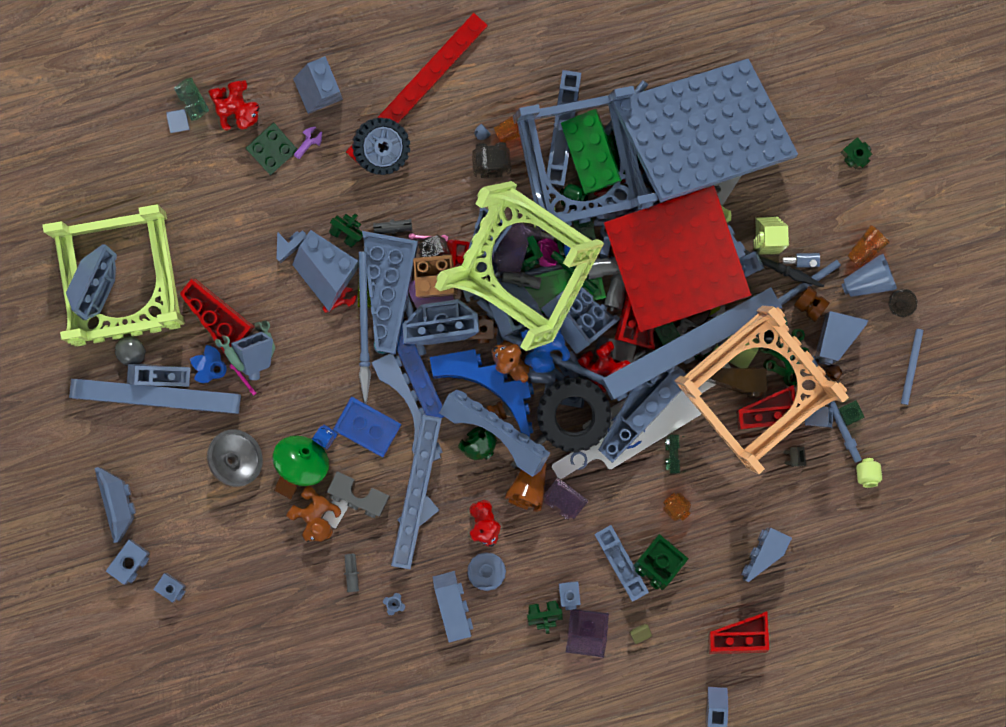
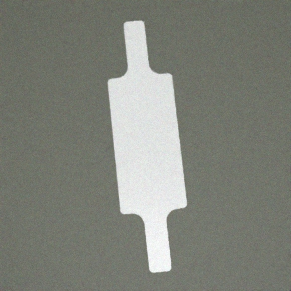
(674, 416)

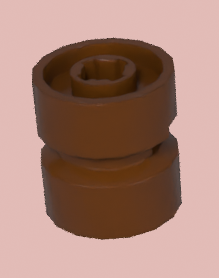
(806, 299)

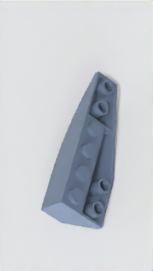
(639, 412)

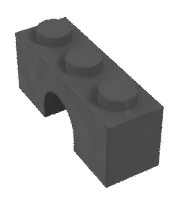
(342, 489)

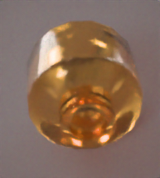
(677, 507)

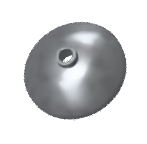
(243, 452)

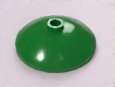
(299, 467)

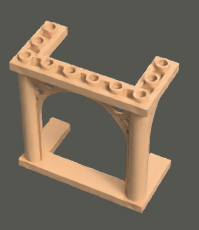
(824, 392)

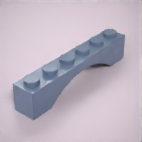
(559, 147)
(390, 373)
(526, 453)

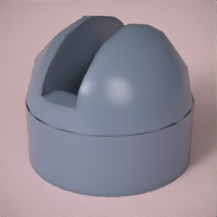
(481, 132)

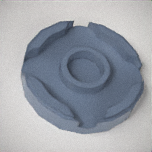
(486, 571)

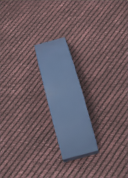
(621, 563)

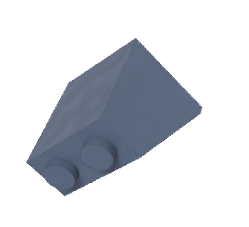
(317, 85)
(836, 336)

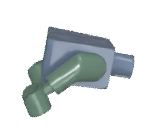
(252, 352)

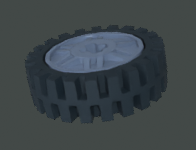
(381, 160)

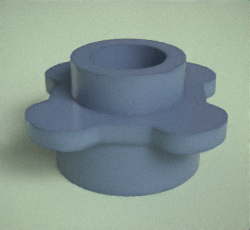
(399, 605)

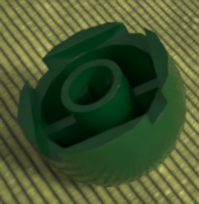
(479, 444)

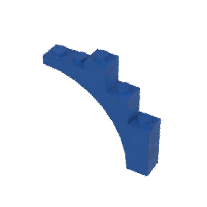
(465, 366)

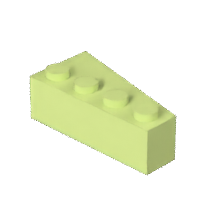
(770, 236)

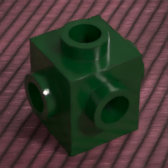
(854, 147)

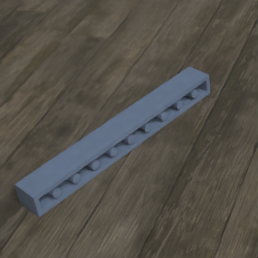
(685, 347)

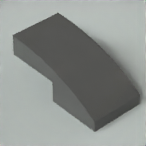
(622, 350)

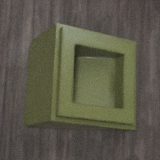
(640, 633)

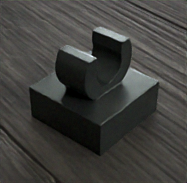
(797, 456)

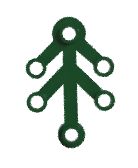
(788, 368)

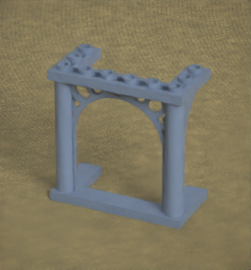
(637, 194)

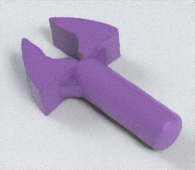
(308, 142)

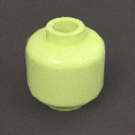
(869, 473)

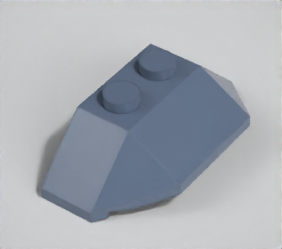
(92, 282)
(440, 323)
(116, 503)

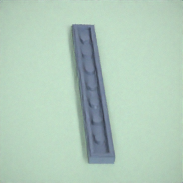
(416, 491)

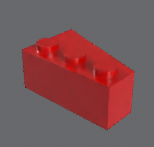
(629, 331)
(766, 411)
(741, 637)

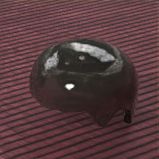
(902, 302)

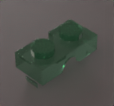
(189, 93)
(672, 463)

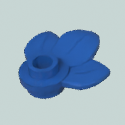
(206, 363)

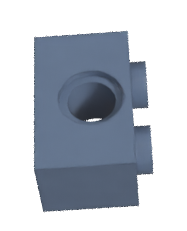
(120, 571)

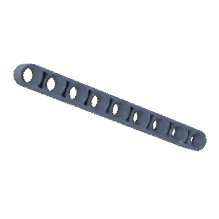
(155, 396)

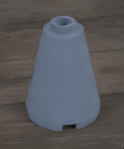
(870, 278)

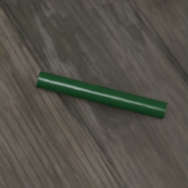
(559, 259)

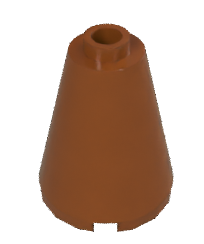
(528, 490)

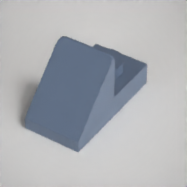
(285, 249)

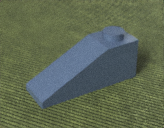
(158, 375)

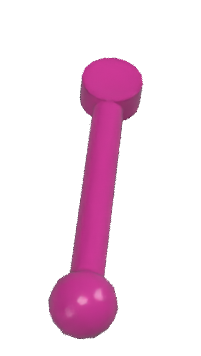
(243, 379)

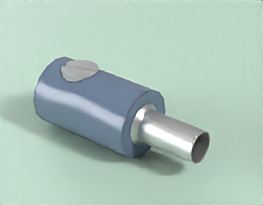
(803, 260)

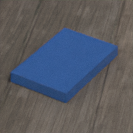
(367, 427)

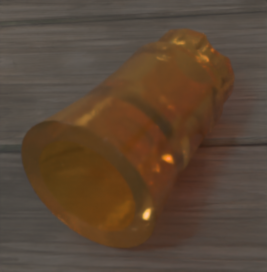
(507, 130)
(867, 246)

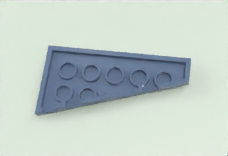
(389, 281)

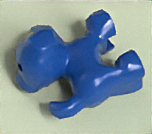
(541, 359)

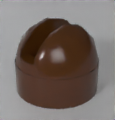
(834, 372)

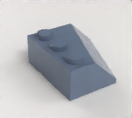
(324, 268)
(584, 320)

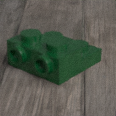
(660, 562)

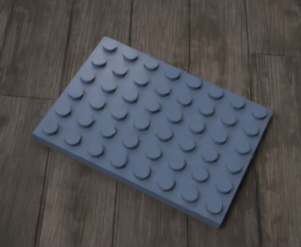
(704, 130)

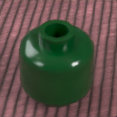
(574, 193)

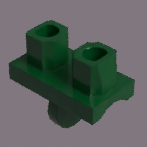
(349, 226)
(544, 619)

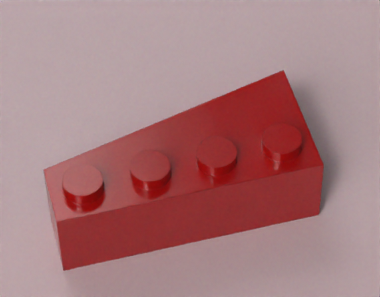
(215, 313)

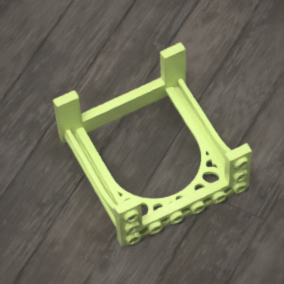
(468, 278)
(170, 317)

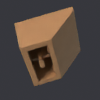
(426, 271)

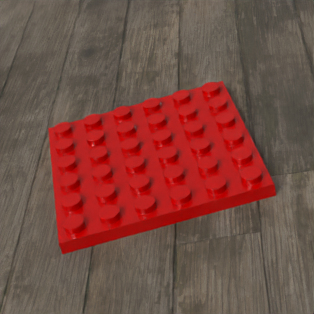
(677, 259)

